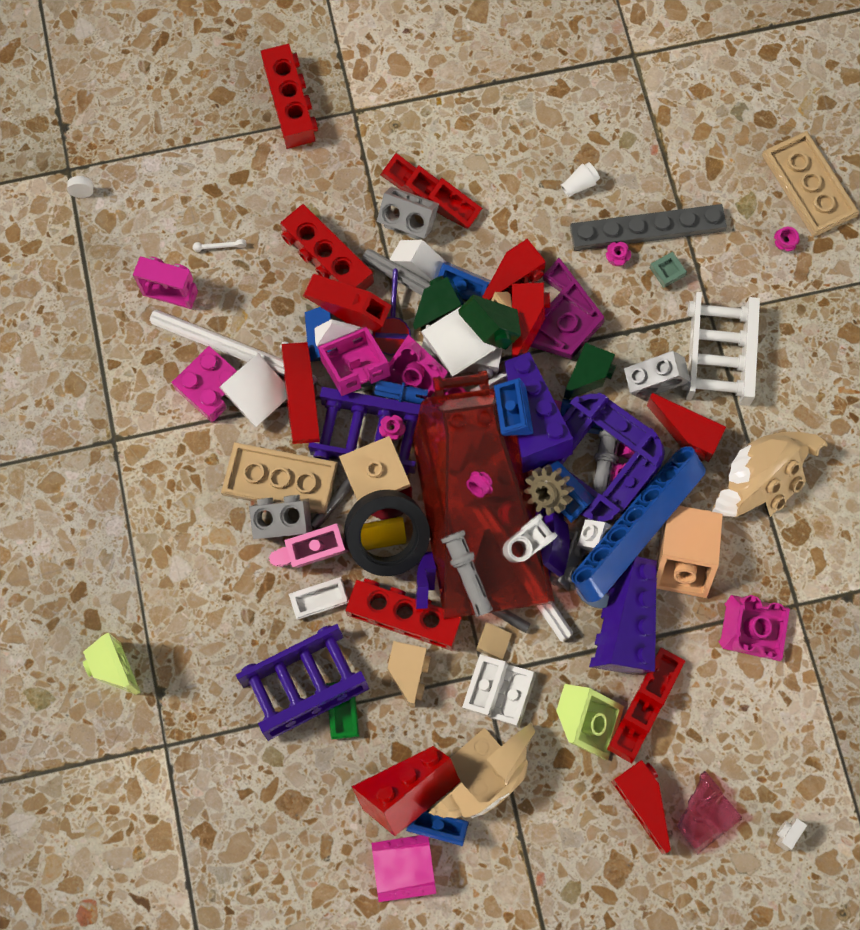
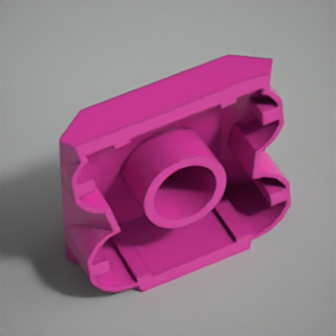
(414, 366)
(754, 627)
(403, 868)

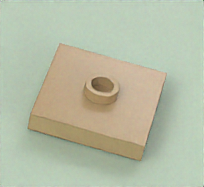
(374, 468)

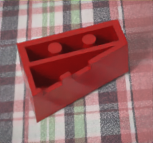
(407, 789)

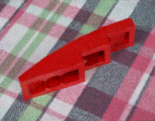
(418, 181)
(300, 393)
(646, 706)

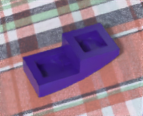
(556, 553)
(425, 580)

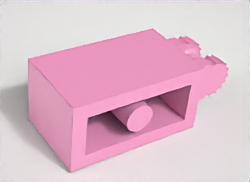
(311, 547)

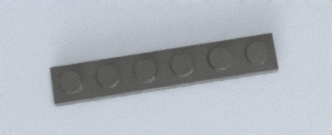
(648, 227)

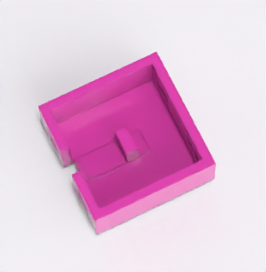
(165, 282)
(354, 361)
(201, 383)

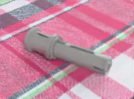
(605, 459)
(463, 560)

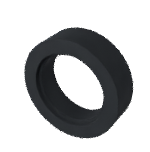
(406, 558)

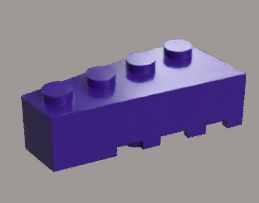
(550, 435)
(629, 622)

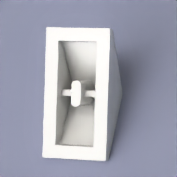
(418, 258)

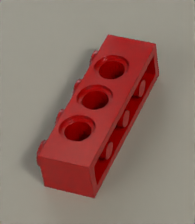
(279, 61)
(303, 223)
(368, 590)

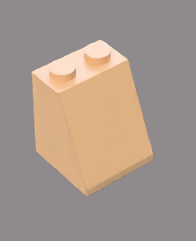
(689, 551)

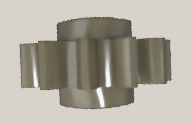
(548, 490)

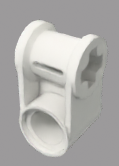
(532, 536)

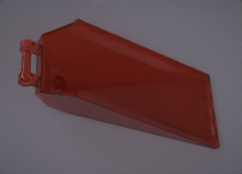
(450, 442)

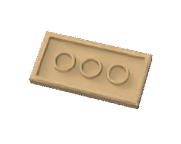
(810, 183)
(272, 473)

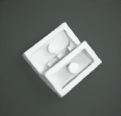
(455, 343)
(255, 390)
(499, 690)

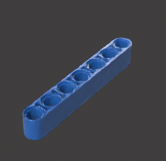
(638, 524)

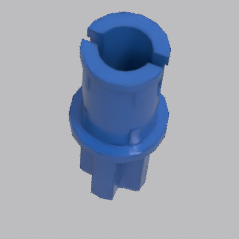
(399, 391)

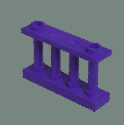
(361, 406)
(325, 696)

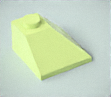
(109, 664)
(589, 719)

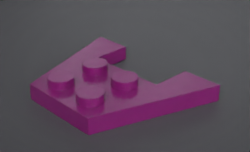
(571, 315)

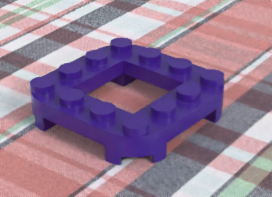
(630, 432)

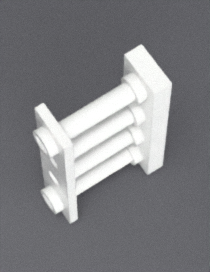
(746, 338)

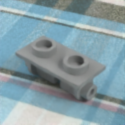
(575, 554)

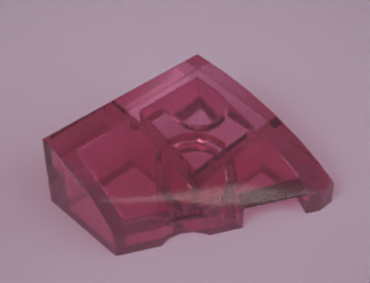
(707, 815)

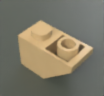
(406, 669)

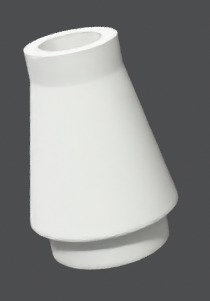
(581, 179)

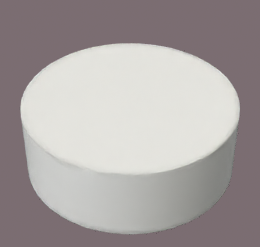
(80, 187)

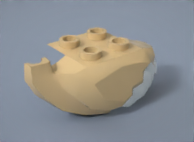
(767, 472)
(486, 774)

